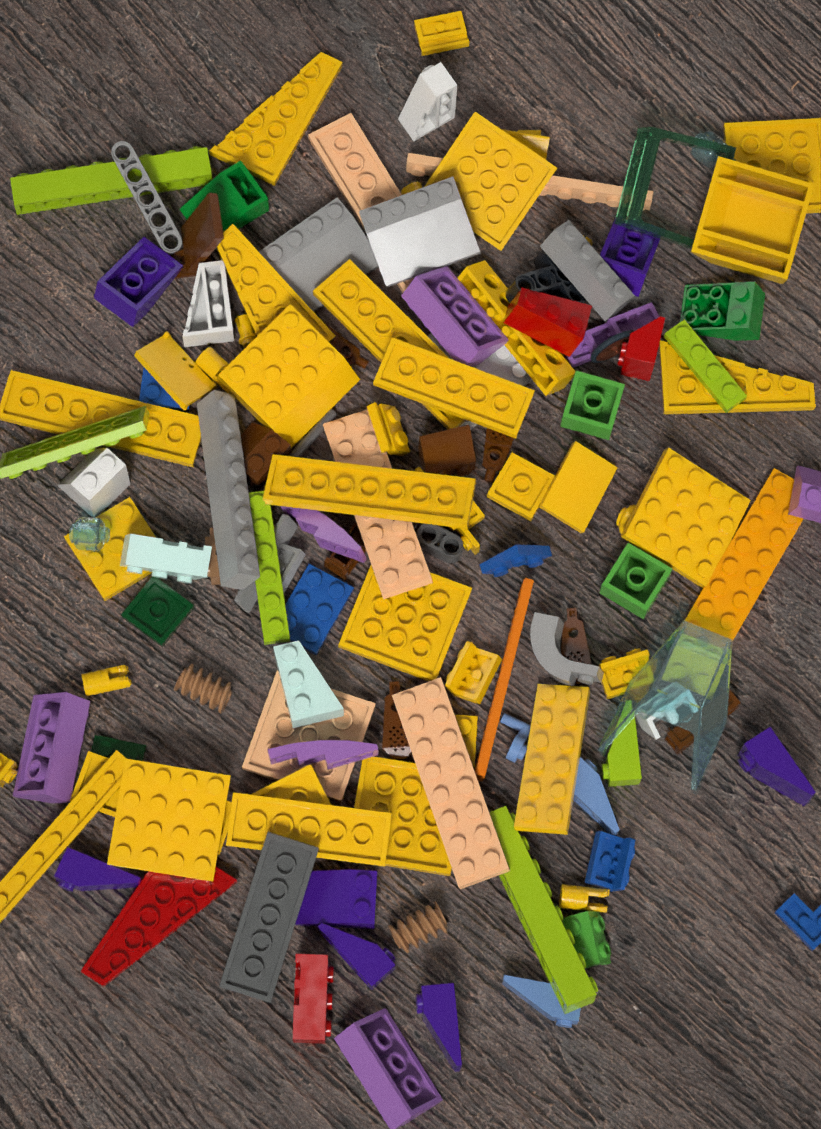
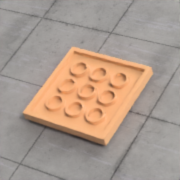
(276, 730)

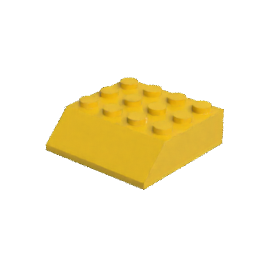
(752, 220)
(289, 376)

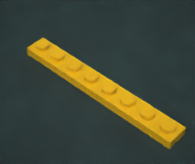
(60, 833)

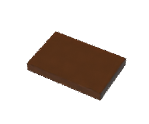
(202, 232)

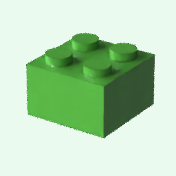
(592, 405)
(635, 580)

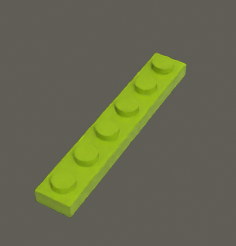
(269, 584)

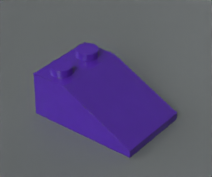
(629, 255)
(137, 281)
(772, 765)
(340, 899)
(440, 1016)

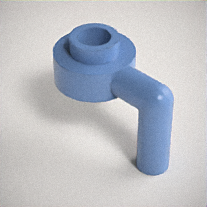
(518, 747)

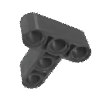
(442, 539)

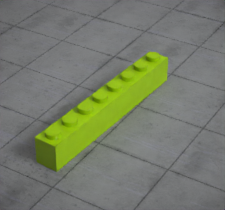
(104, 181)
(542, 919)

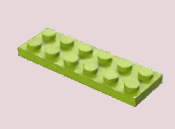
(75, 441)

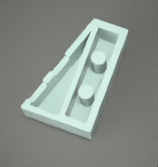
(165, 558)
(304, 688)

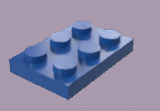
(315, 607)

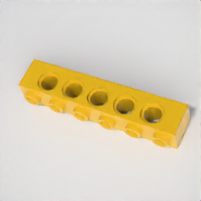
(541, 362)

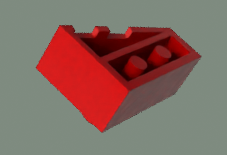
(549, 319)
(312, 999)

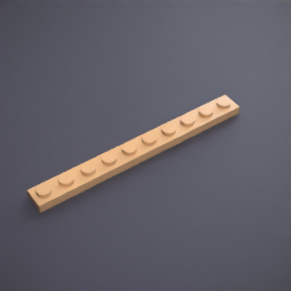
(559, 186)

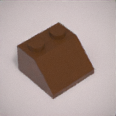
(258, 447)
(447, 452)

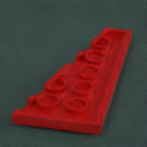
(150, 916)

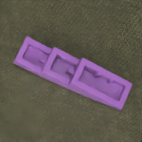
(594, 337)
(326, 532)
(334, 752)

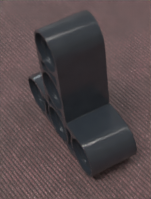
(545, 279)

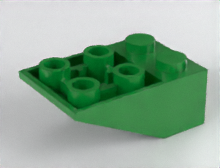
(238, 195)
(724, 310)

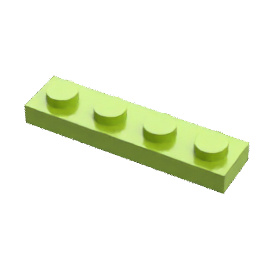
(705, 366)

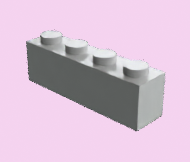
(587, 270)

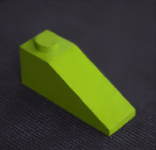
(623, 759)

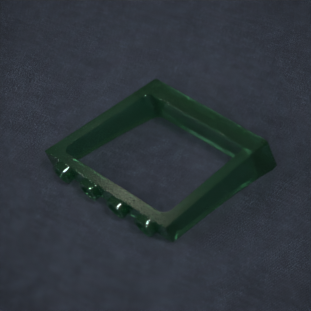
(640, 174)

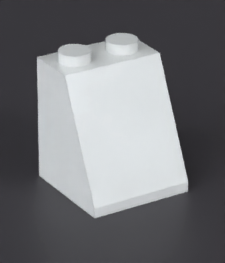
(96, 481)

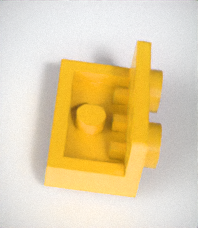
(621, 671)
(472, 673)

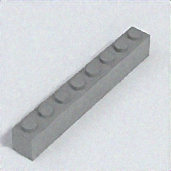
(228, 490)

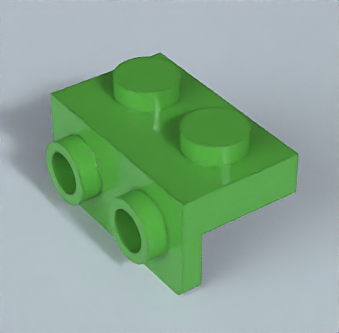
(589, 937)

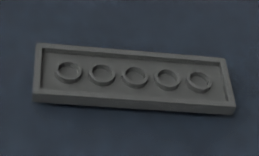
(269, 917)

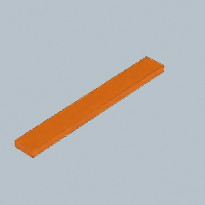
(503, 678)

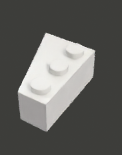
(430, 102)
(209, 311)

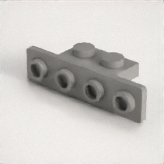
(288, 557)

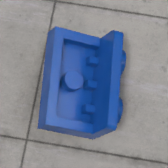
(610, 861)

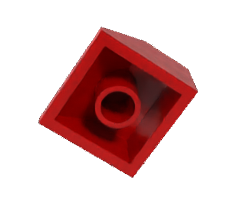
(640, 351)

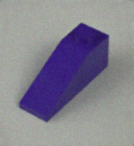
(89, 874)
(362, 956)

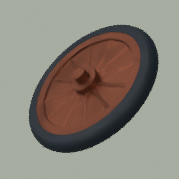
(610, 347)

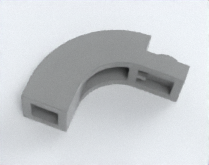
(545, 642)

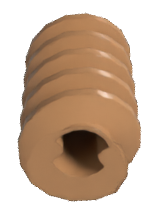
(204, 687)
(418, 928)

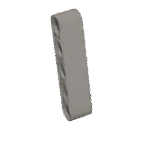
(141, 186)

